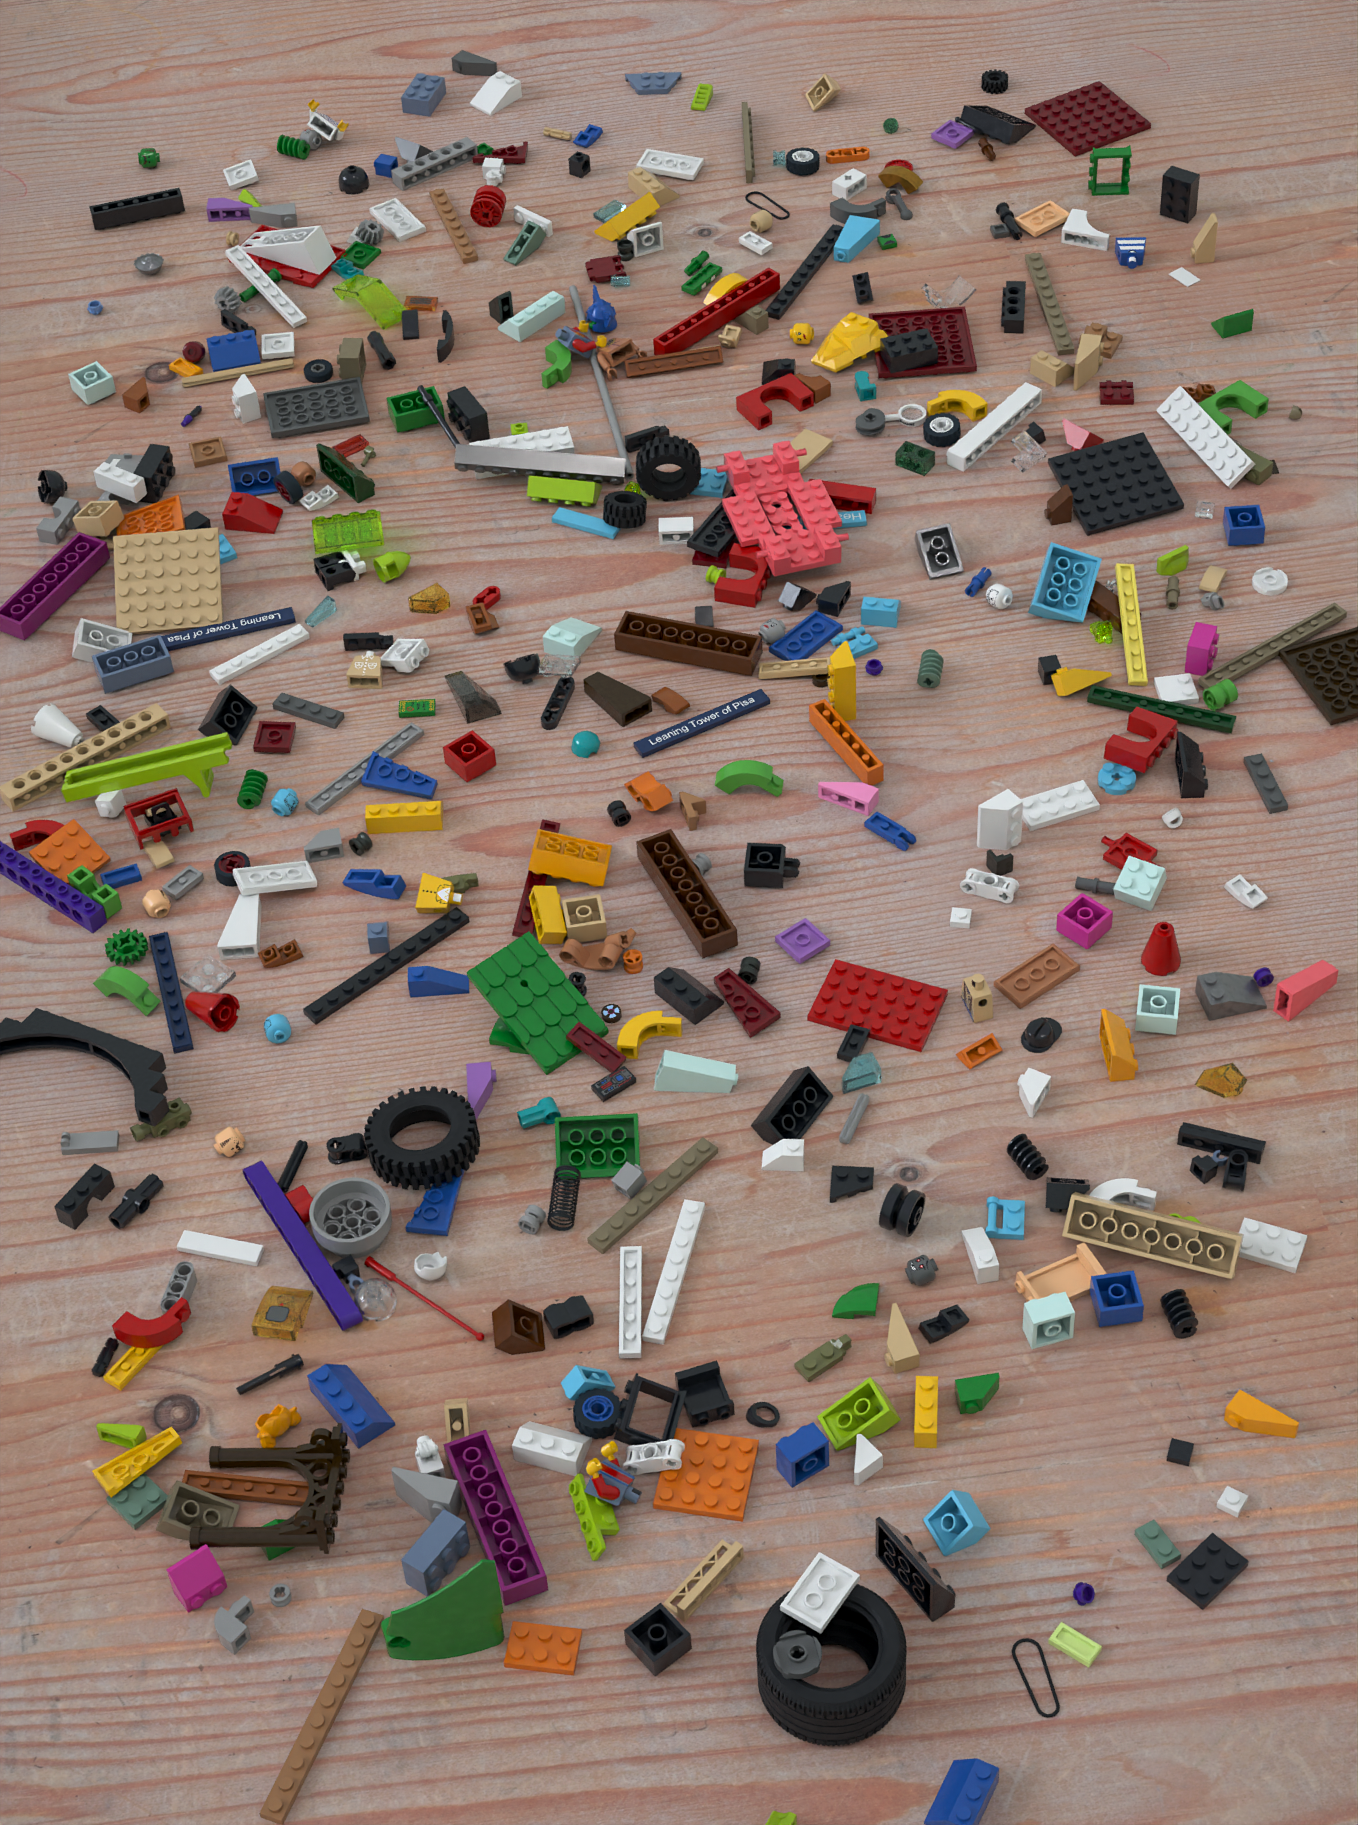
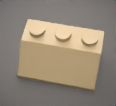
(643, 181)

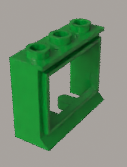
(1099, 189)

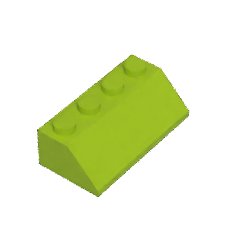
(563, 490)

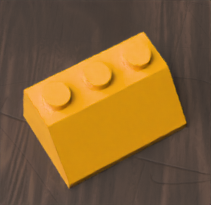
(1116, 1047)

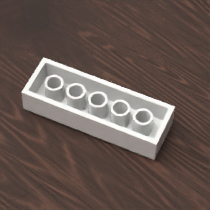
(546, 440)

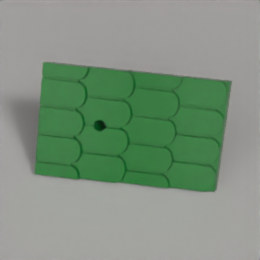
(535, 1000)

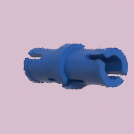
(978, 581)

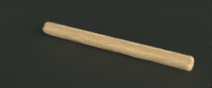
(237, 372)

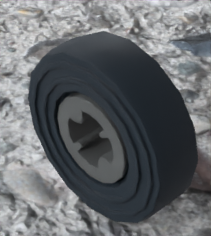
(318, 371)

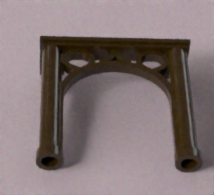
(311, 1524)

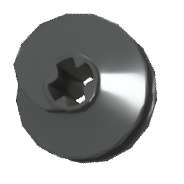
(870, 422)

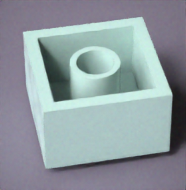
(92, 383)
(1140, 883)
(1157, 1009)
(1048, 1320)

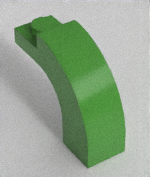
(561, 370)
(748, 773)
(129, 985)

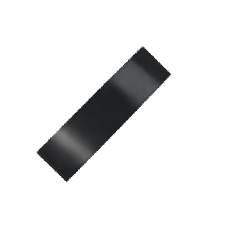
(445, 346)

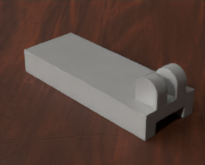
(89, 1142)

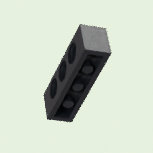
(1013, 307)

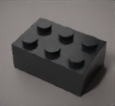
(1179, 194)
(909, 350)
(468, 415)
(157, 471)

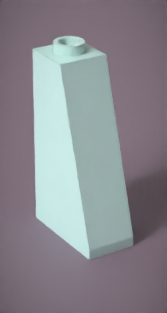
(694, 1074)

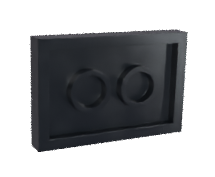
(1207, 1571)

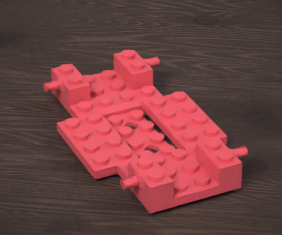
(766, 482)

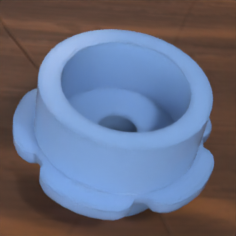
(95, 307)

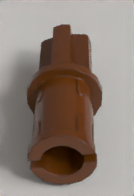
(987, 149)

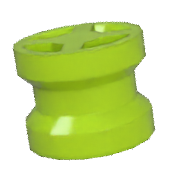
(713, 574)

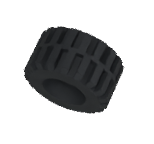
(624, 509)

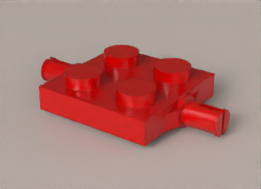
(1127, 846)

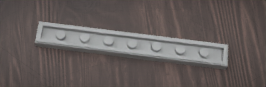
(353, 776)

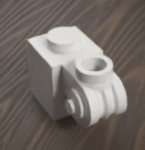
(493, 170)
(428, 1457)

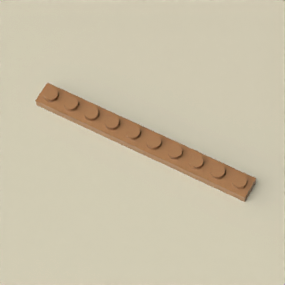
(321, 1717)

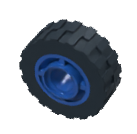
(595, 1402)

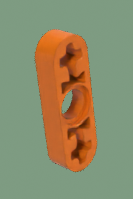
(847, 155)

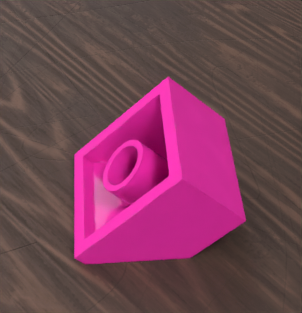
(196, 1578)

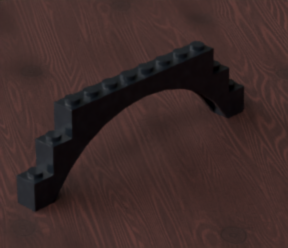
(138, 1063)

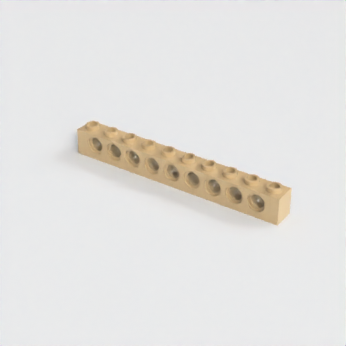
(95, 750)

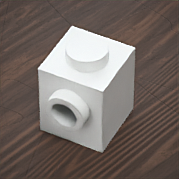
(110, 803)

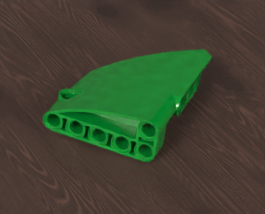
(451, 1621)

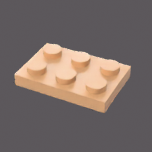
(1042, 218)

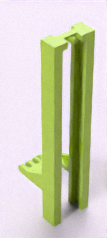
(190, 759)

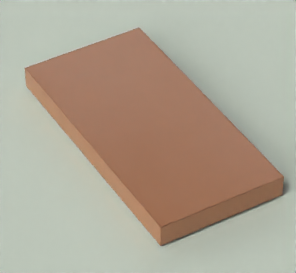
(1036, 976)

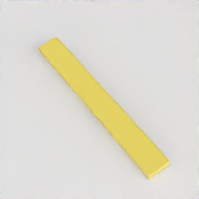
(1131, 625)

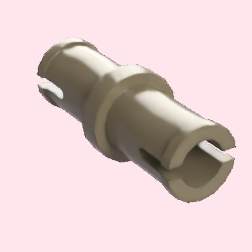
(1172, 592)

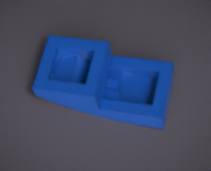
(589, 136)

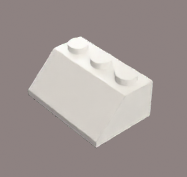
(1000, 822)
(550, 1448)

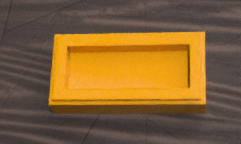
(185, 368)

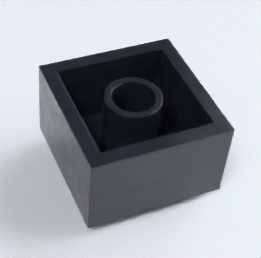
(657, 1639)

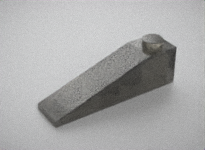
(471, 698)

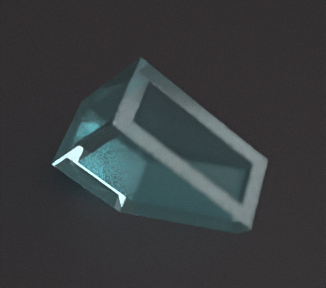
(861, 1073)

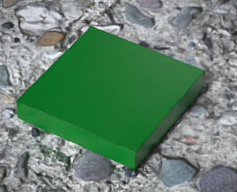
(361, 254)

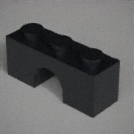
(73, 1206)

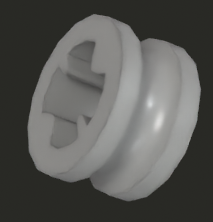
(279, 1588)

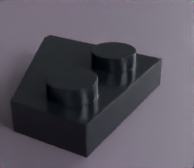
(850, 1181)

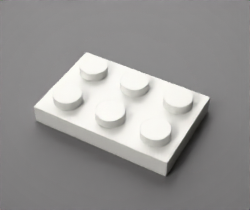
(1271, 1245)
(819, 1592)

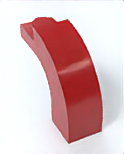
(34, 833)
(152, 1332)

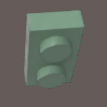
(1157, 1544)

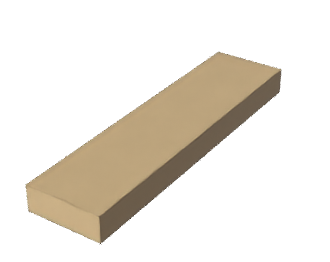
(793, 668)

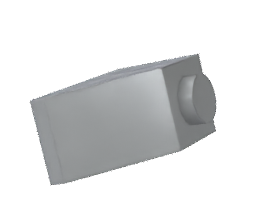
(324, 846)

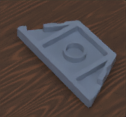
(653, 83)

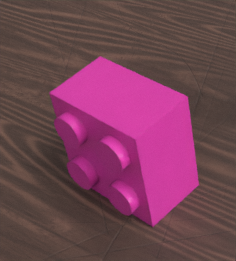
(1201, 649)
(1084, 921)

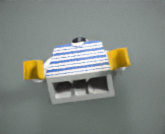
(324, 124)

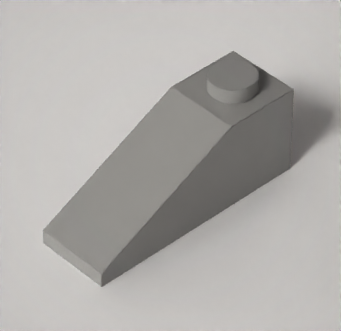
(275, 215)

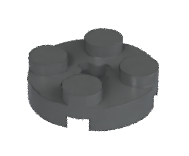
(802, 1667)

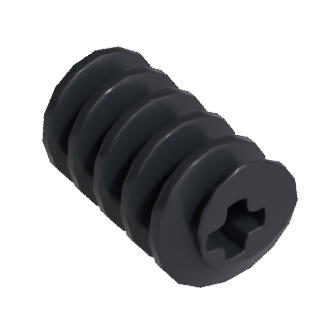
(1027, 1157)
(1179, 1313)

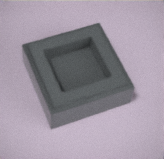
(999, 231)

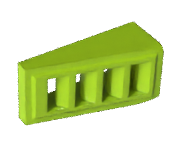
(702, 95)
(246, 197)
(122, 1434)

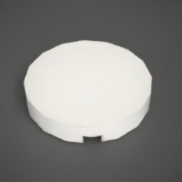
(1269, 581)

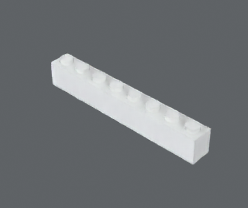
(994, 426)

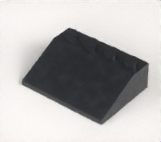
(996, 123)
(912, 1571)

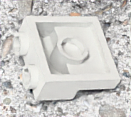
(405, 654)

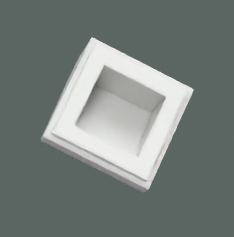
(354, 237)

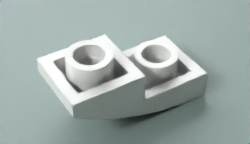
(318, 500)

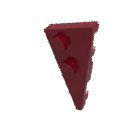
(509, 154)

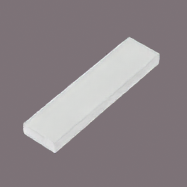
(220, 1248)

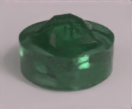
(890, 125)

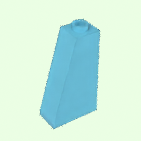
(855, 237)

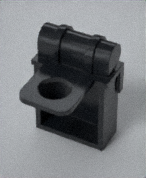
(161, 817)

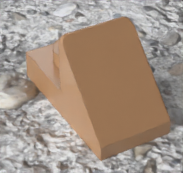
(691, 807)

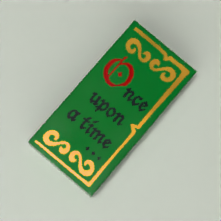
(417, 708)

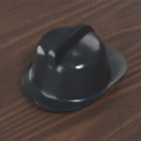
(1041, 1034)

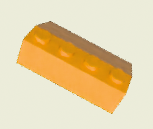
(570, 858)

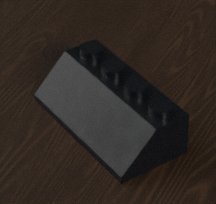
(793, 1107)

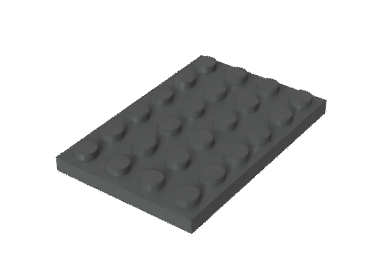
(316, 407)

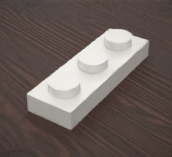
(523, 215)

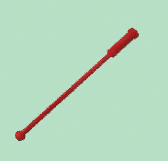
(370, 1262)

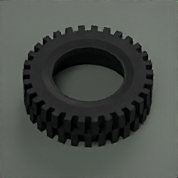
(427, 1164)

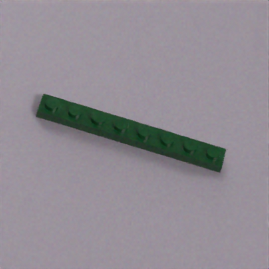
(1176, 711)

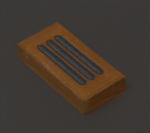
(421, 303)

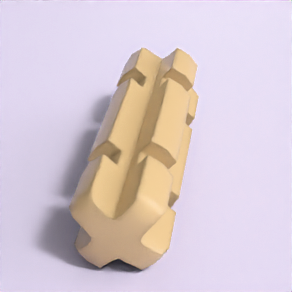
(557, 133)

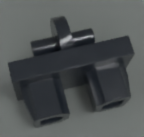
(862, 287)

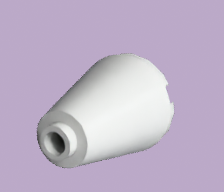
(56, 727)

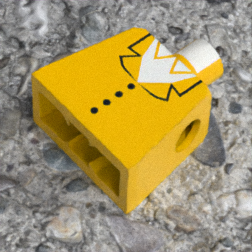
(436, 895)

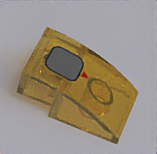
(281, 1313)

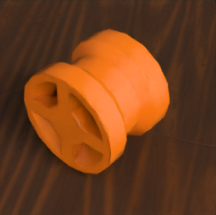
(633, 961)

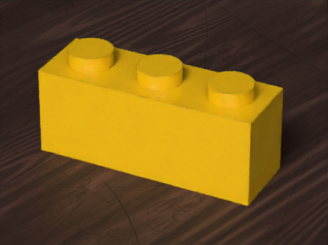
(548, 914)
(926, 1412)

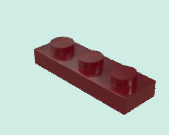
(596, 1047)

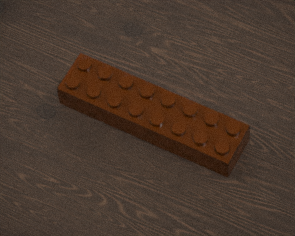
(688, 643)
(687, 893)

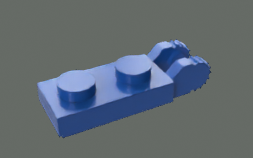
(890, 830)

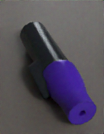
(189, 417)

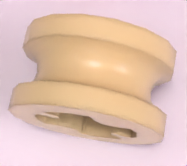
(232, 238)

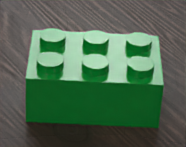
(410, 412)

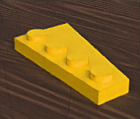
(130, 1465)

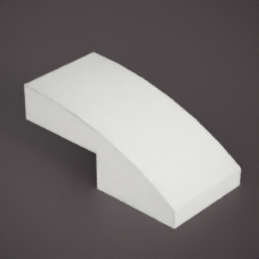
(1244, 892)

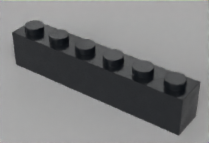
(137, 208)

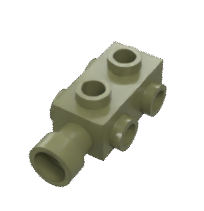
(177, 1117)

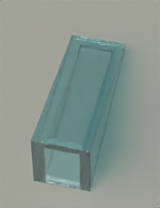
(322, 611)

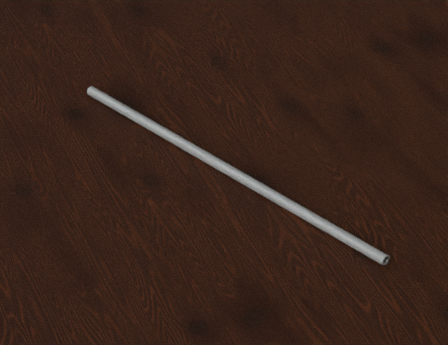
(603, 387)

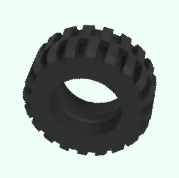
(668, 484)

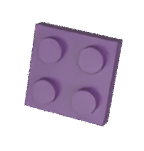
(952, 134)
(802, 940)

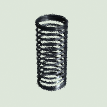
(567, 1183)

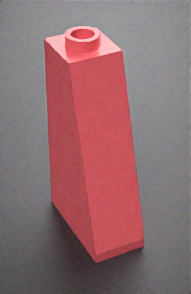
(1303, 989)

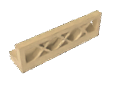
(705, 1584)

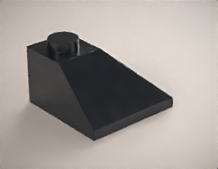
(777, 368)
(1060, 1191)

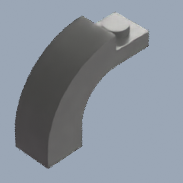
(842, 209)

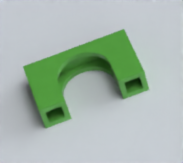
(1238, 396)

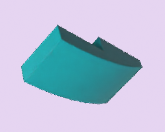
(346, 269)

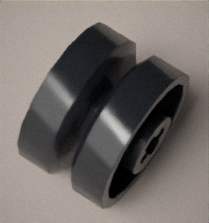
(902, 1210)

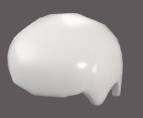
(430, 1266)

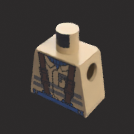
(976, 991)

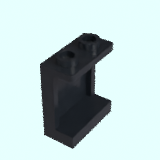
(705, 1395)

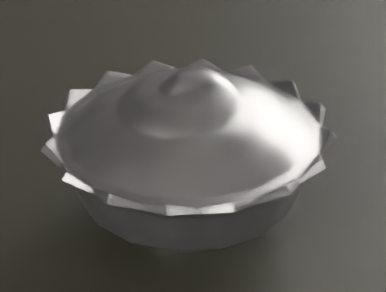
(149, 263)

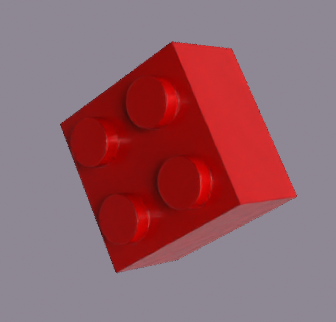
(469, 756)

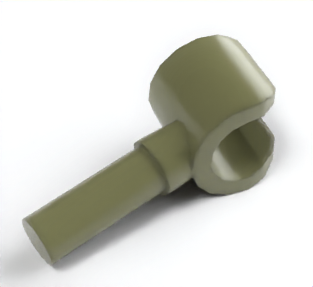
(369, 452)

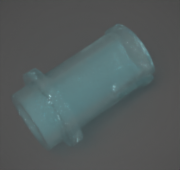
(620, 280)

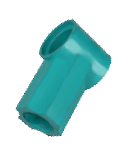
(544, 1111)

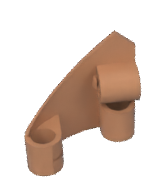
(597, 956)

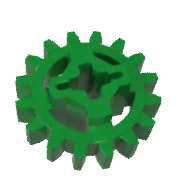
(126, 947)

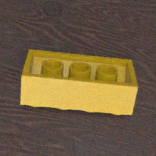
(629, 218)
(842, 682)
(404, 817)

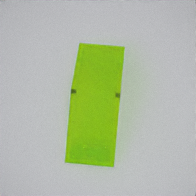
(373, 297)

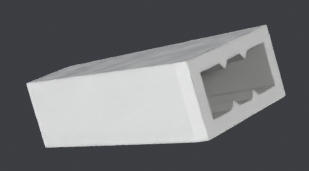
(242, 930)

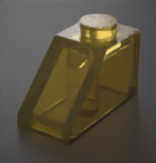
(430, 600)
(1222, 1080)

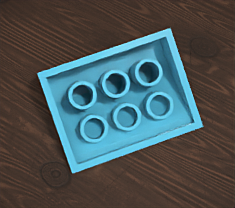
(1064, 584)

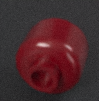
(193, 351)

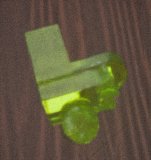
(1102, 631)

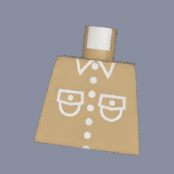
(365, 672)

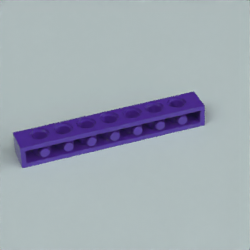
(51, 889)

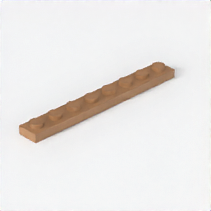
(453, 226)

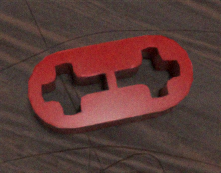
(488, 597)

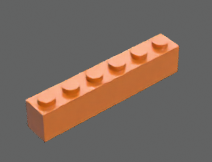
(846, 743)

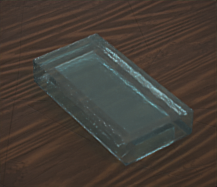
(609, 211)

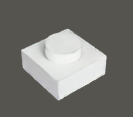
(960, 917)
(1232, 1501)

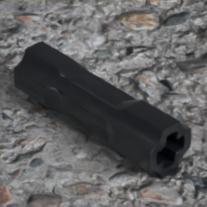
(377, 343)

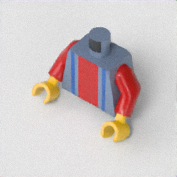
(577, 341)
(609, 1480)

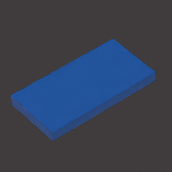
(806, 637)

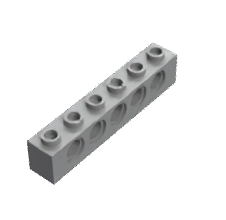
(434, 163)

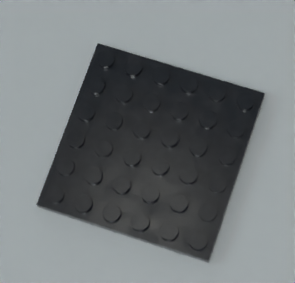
(1116, 483)

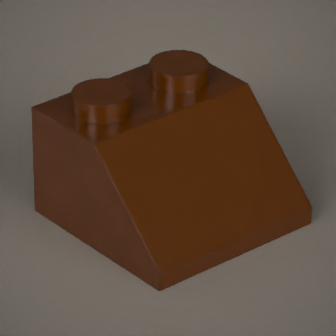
(517, 1329)

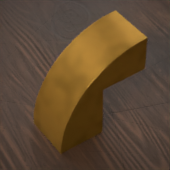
(906, 177)

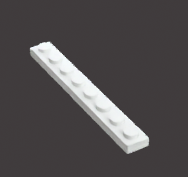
(266, 286)
(673, 1272)

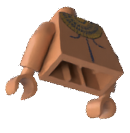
(615, 352)

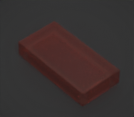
(351, 445)

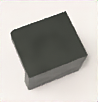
(999, 864)

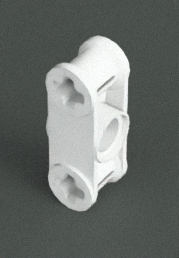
(989, 885)
(654, 1457)

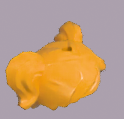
(275, 1424)

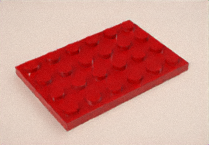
(887, 1004)

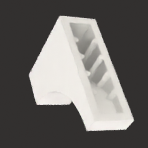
(1080, 233)

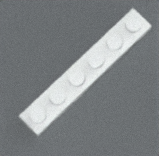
(259, 654)
(630, 1302)

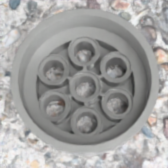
(351, 1217)

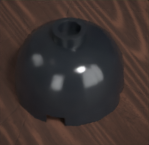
(353, 180)
(51, 486)
(523, 668)

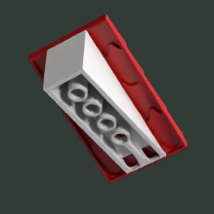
(297, 253)

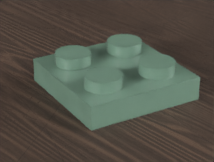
(138, 1501)

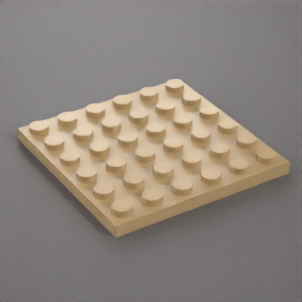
(167, 581)

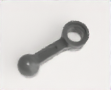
(905, 214)

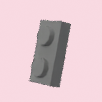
(182, 882)

